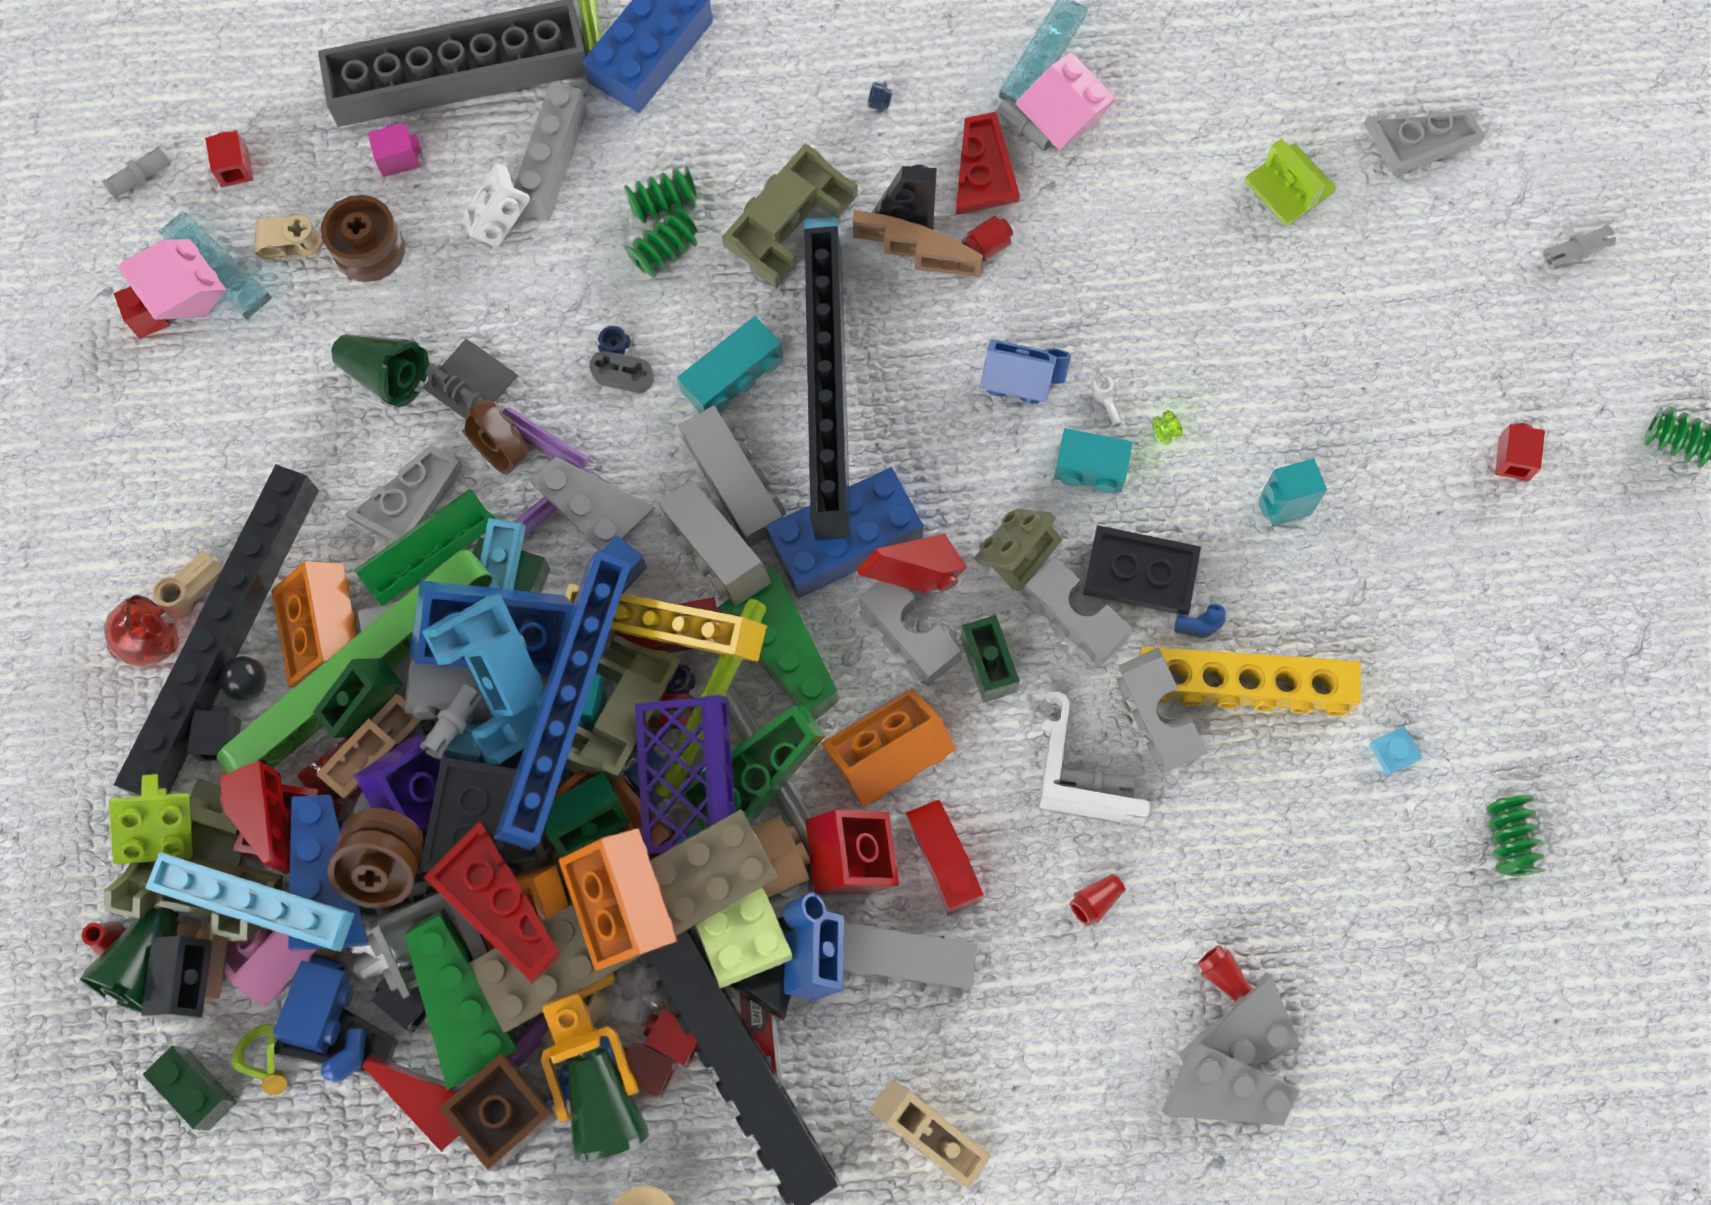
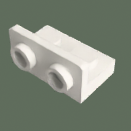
(494, 207)

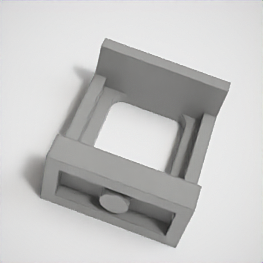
(431, 903)

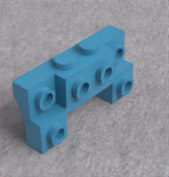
(501, 669)

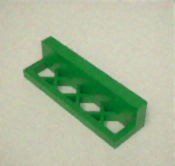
(424, 547)

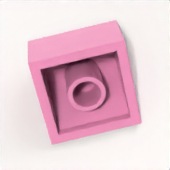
(1065, 101)
(173, 280)
(263, 964)

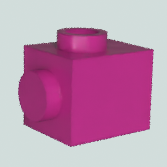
(395, 149)

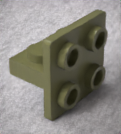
(1019, 546)
(211, 827)

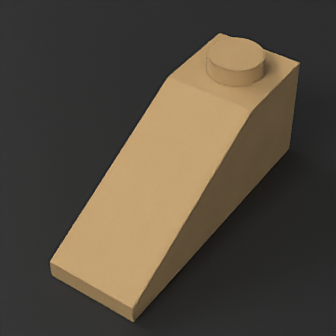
(929, 1133)

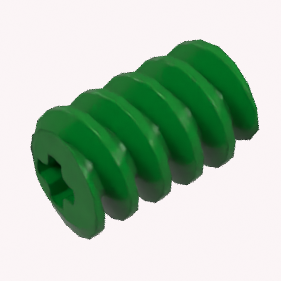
(661, 195)
(663, 242)
(1681, 434)
(1514, 836)

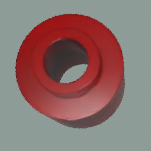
(989, 237)

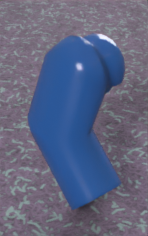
(1203, 625)
(348, 1060)

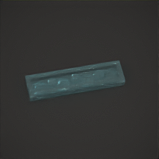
(1045, 47)
(241, 288)

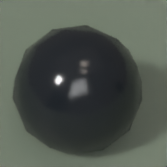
(243, 678)

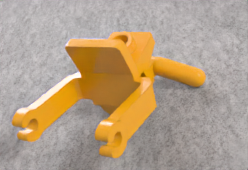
(573, 1035)

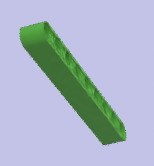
(389, 637)

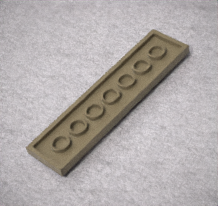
(694, 884)

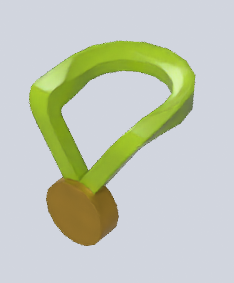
(273, 1081)

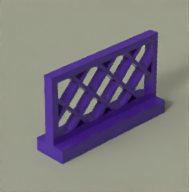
(716, 763)

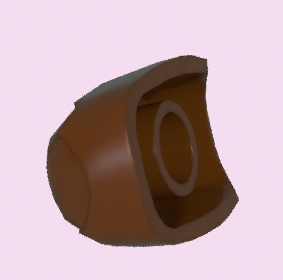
(495, 436)

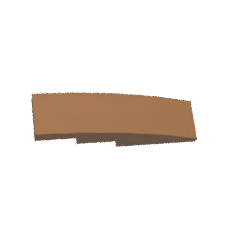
(930, 248)
(369, 743)

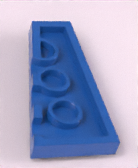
(313, 839)

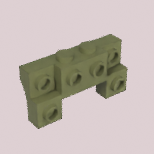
(781, 208)
(641, 678)
(131, 899)

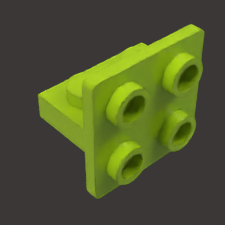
(1289, 182)
(150, 824)

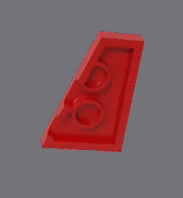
(985, 166)

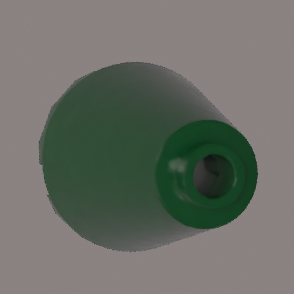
(383, 365)
(124, 964)
(600, 1108)

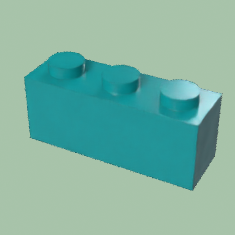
(731, 366)

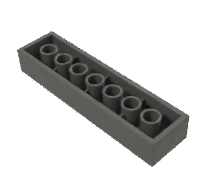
(452, 62)

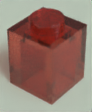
(649, 1068)

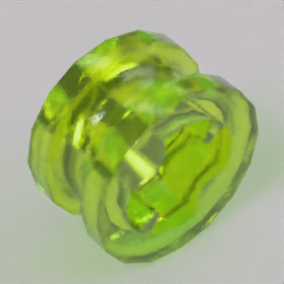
(1167, 427)

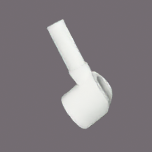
(1105, 397)

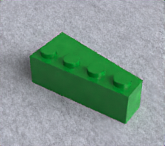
(788, 649)
(765, 762)
(455, 1006)

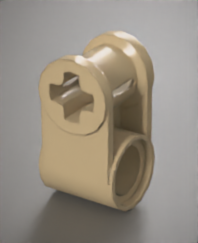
(284, 237)

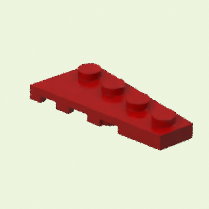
(490, 898)

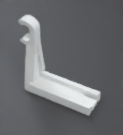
(1078, 800)

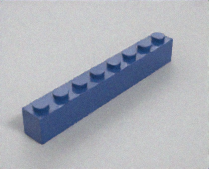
(562, 702)

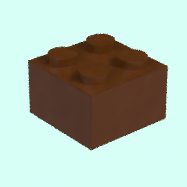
(498, 1113)

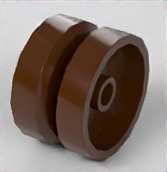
(363, 238)
(376, 858)

